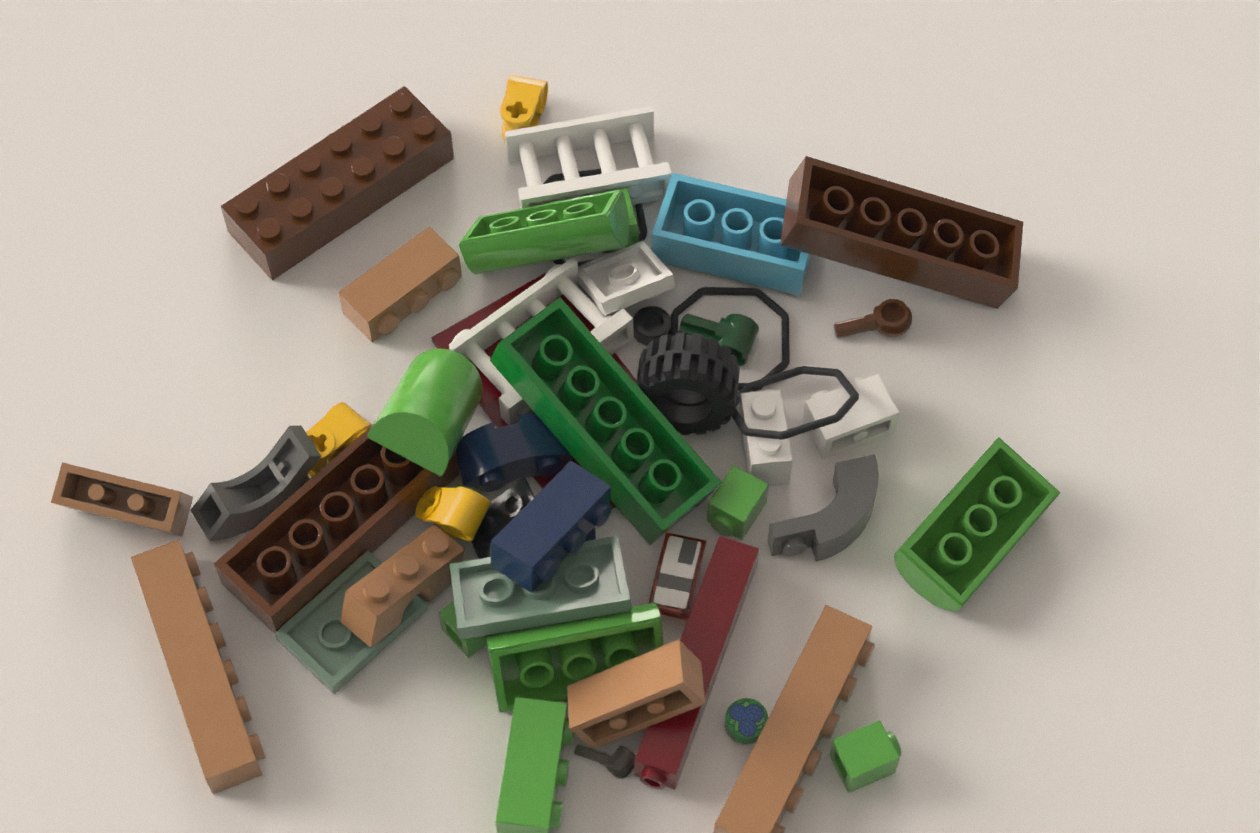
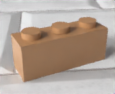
(400, 284)
(122, 499)
(635, 694)

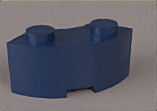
(504, 454)

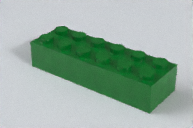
(604, 420)

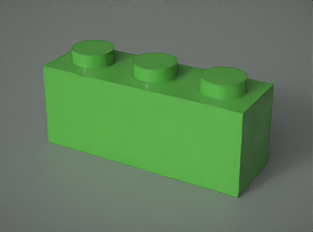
(534, 767)

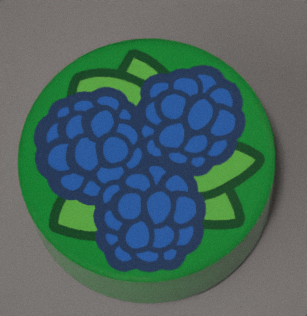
(745, 720)

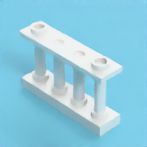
(644, 183)
(609, 330)

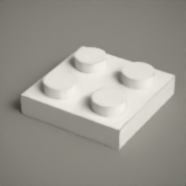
(625, 278)

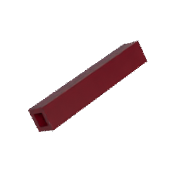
(707, 637)

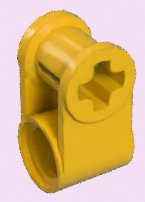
(523, 103)
(335, 433)
(455, 510)

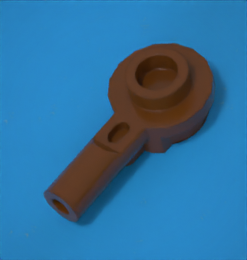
(889, 318)

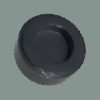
(651, 324)

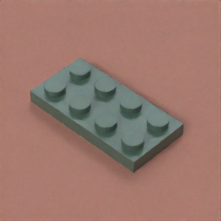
(583, 587)

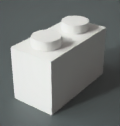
(867, 420)
(766, 457)

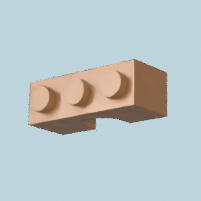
(379, 599)

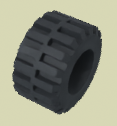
(690, 381)

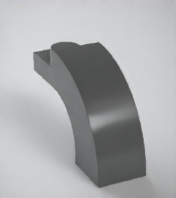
(246, 501)
(839, 522)

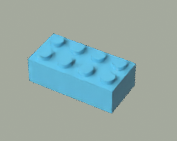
(727, 234)

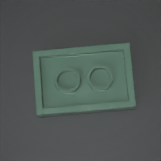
(326, 644)

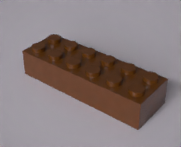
(338, 182)
(902, 233)
(325, 529)

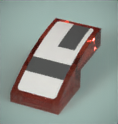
(677, 575)

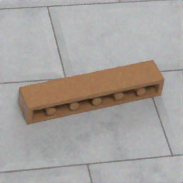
(196, 666)
(797, 724)

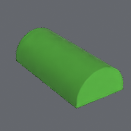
(546, 232)
(430, 409)
(974, 527)
(550, 657)

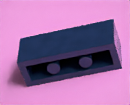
(551, 527)

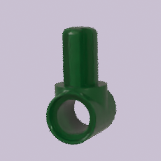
(734, 331)

